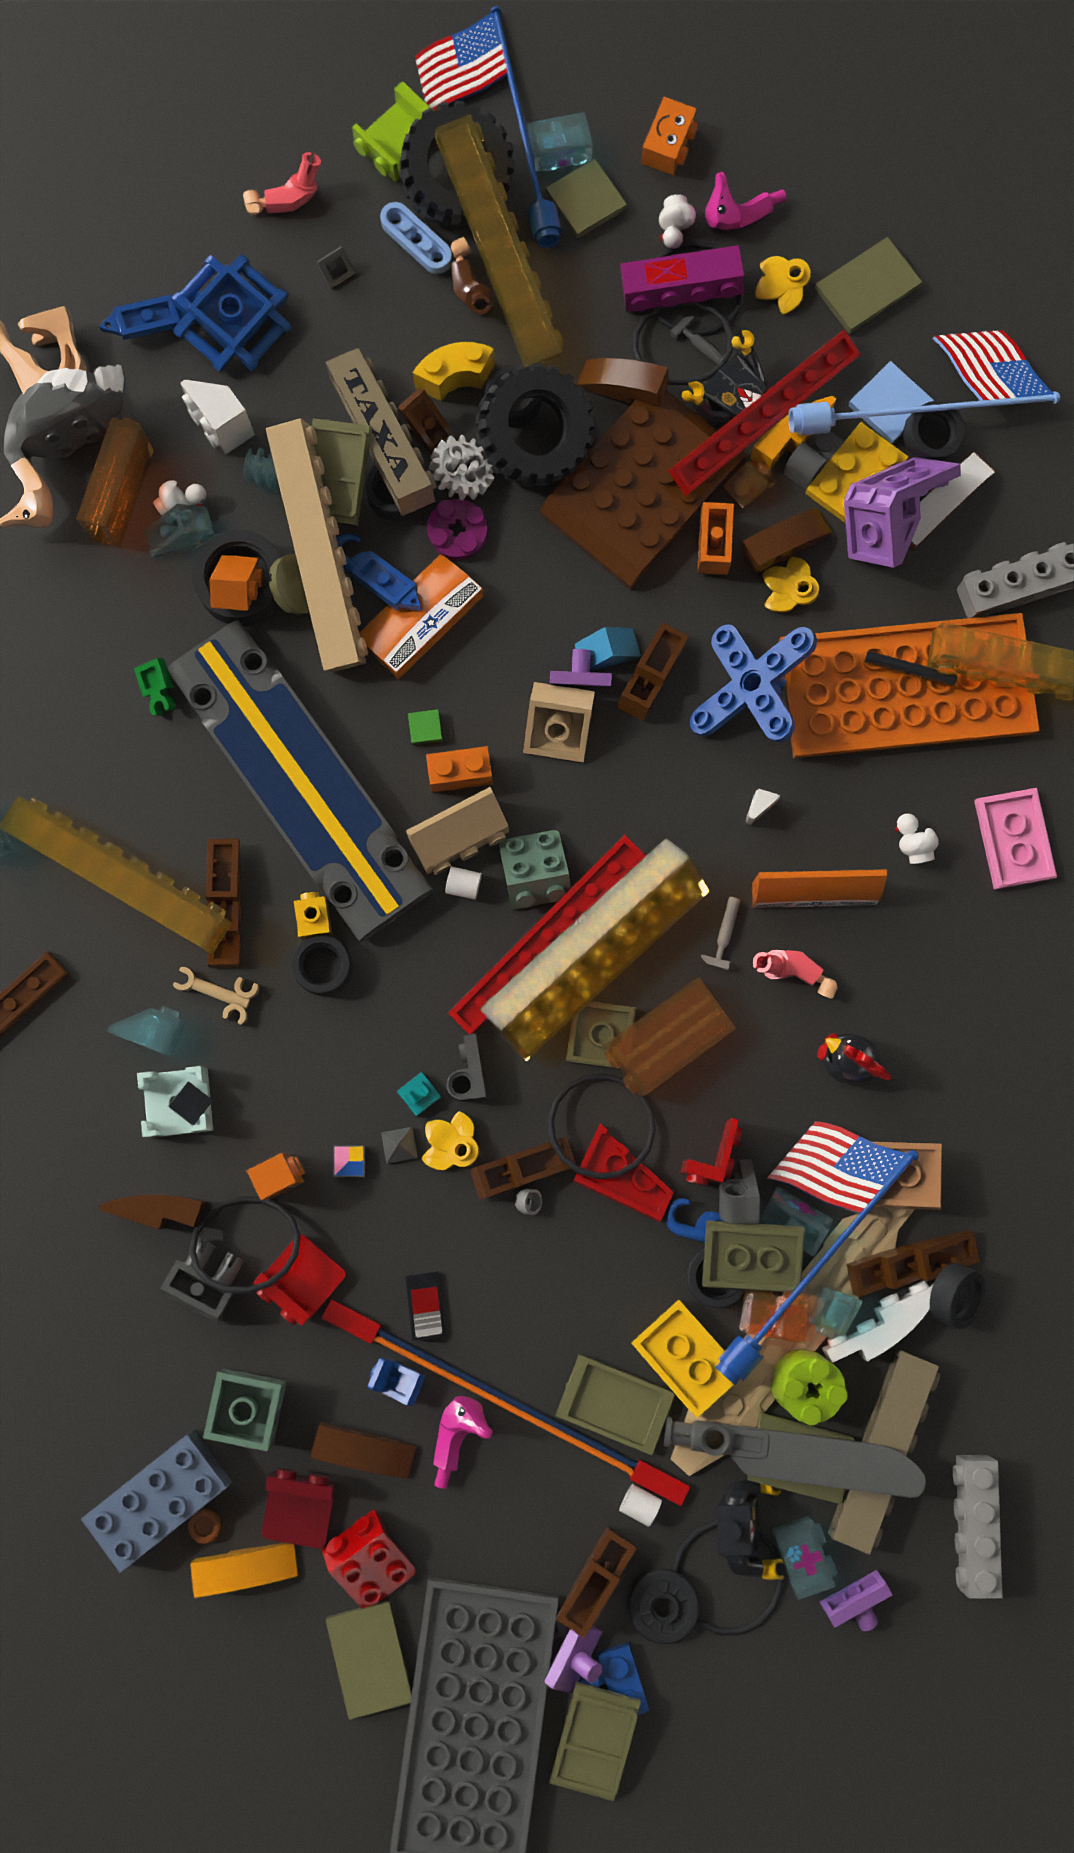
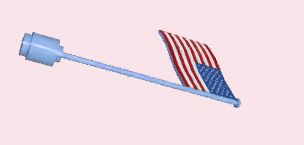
(987, 364)

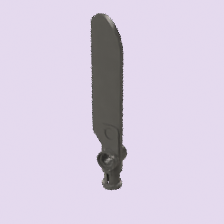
(805, 1457)

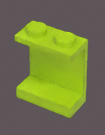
(385, 137)

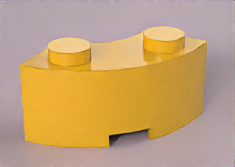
(454, 367)

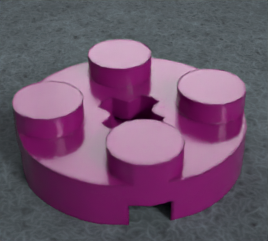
(457, 512)

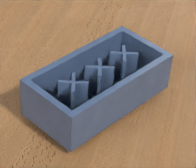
(156, 1500)

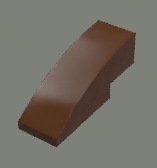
(625, 379)
(785, 539)
(652, 671)
(520, 1168)
(157, 1209)
(363, 1451)
(596, 1582)

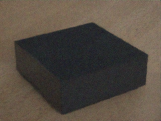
(190, 1103)

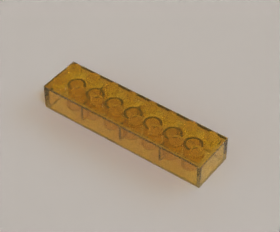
(595, 949)

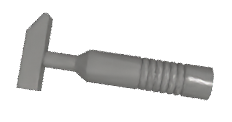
(724, 935)

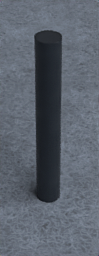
(909, 668)

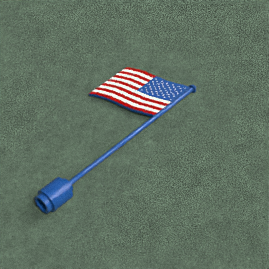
(468, 65)
(840, 1172)

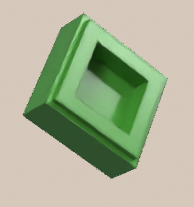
(425, 727)

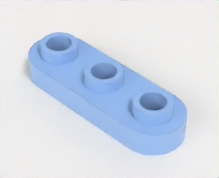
(413, 228)

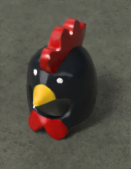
(853, 1059)

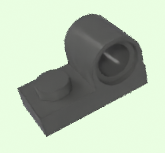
(811, 458)
(469, 1053)
(740, 1196)

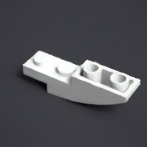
(896, 1319)

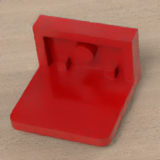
(701, 1173)
(305, 1285)
(367, 1561)

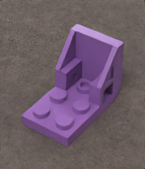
(886, 508)

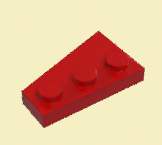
(636, 1190)

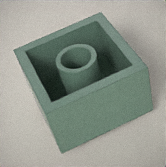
(244, 1409)

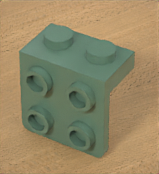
(535, 869)

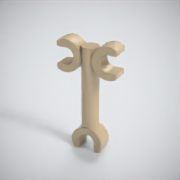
(238, 1001)

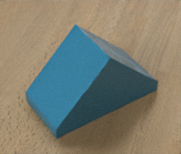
(610, 647)

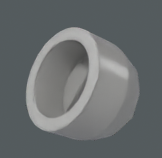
(535, 1201)

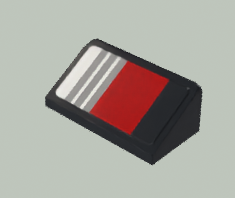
(425, 1306)

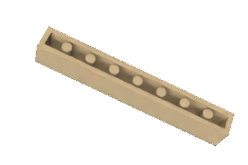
(316, 545)

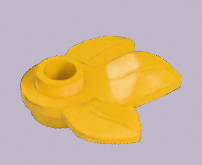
(780, 285)
(786, 583)
(447, 1139)

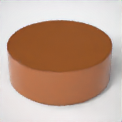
(205, 1525)

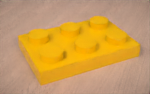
(857, 458)
(684, 1358)

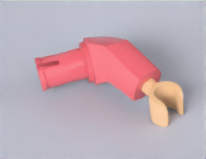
(292, 195)
(785, 964)

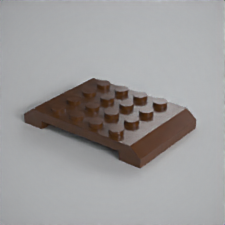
(622, 497)

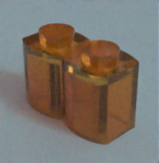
(761, 1306)

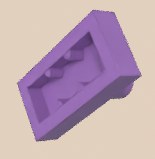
(580, 672)
(857, 1601)
(575, 1661)

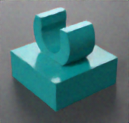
(419, 1094)

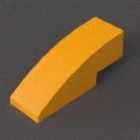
(779, 439)
(243, 1569)

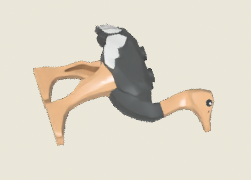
(55, 410)

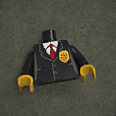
(731, 387)
(740, 1530)

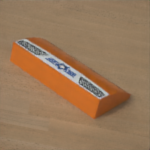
(407, 634)
(818, 888)

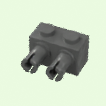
(192, 1292)

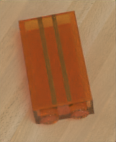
(115, 482)
(668, 1037)

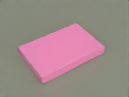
(1015, 838)

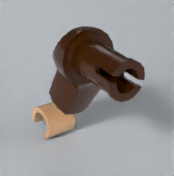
(471, 291)

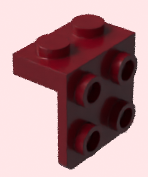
(298, 1508)

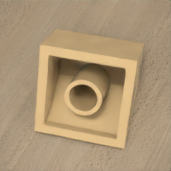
(558, 722)

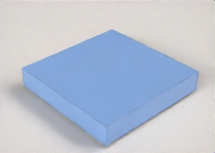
(888, 391)

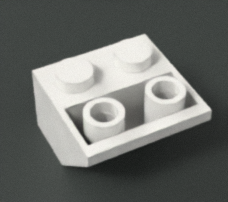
(218, 413)

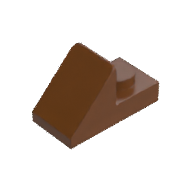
(425, 420)

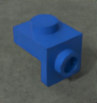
(396, 1380)

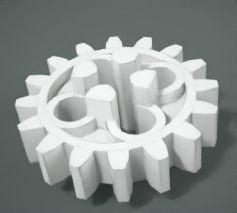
(445, 462)

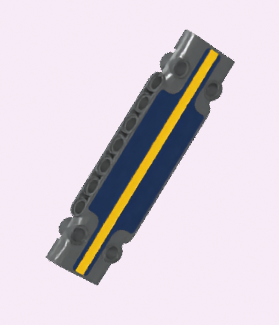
(299, 780)

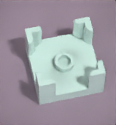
(158, 1094)

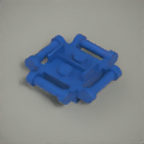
(230, 312)

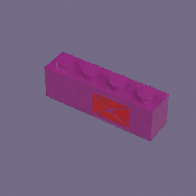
(682, 278)

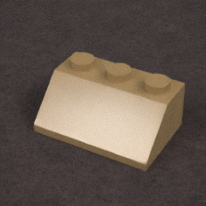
(458, 832)

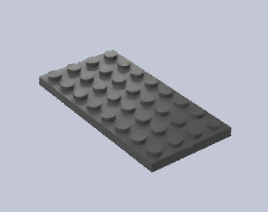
(474, 1720)

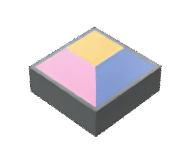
(349, 1160)

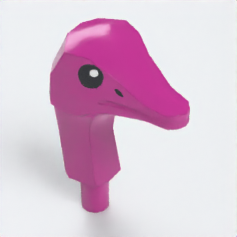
(726, 214)
(459, 1418)

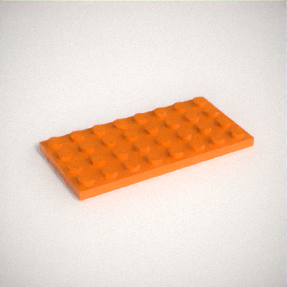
(864, 707)

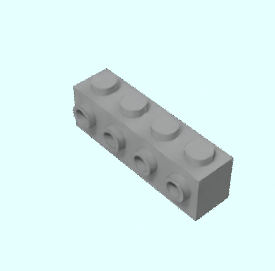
(1018, 582)
(978, 1526)

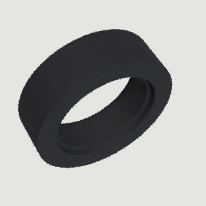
(226, 544)

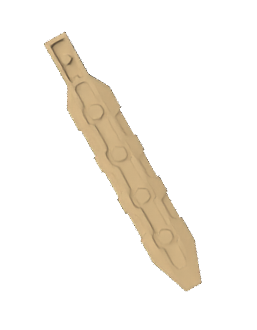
(748, 1398)

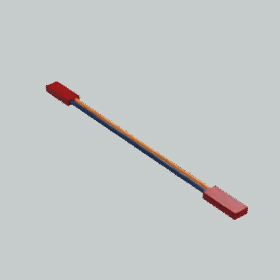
(643, 1473)

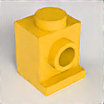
(320, 924)

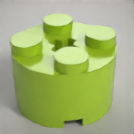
(822, 1396)

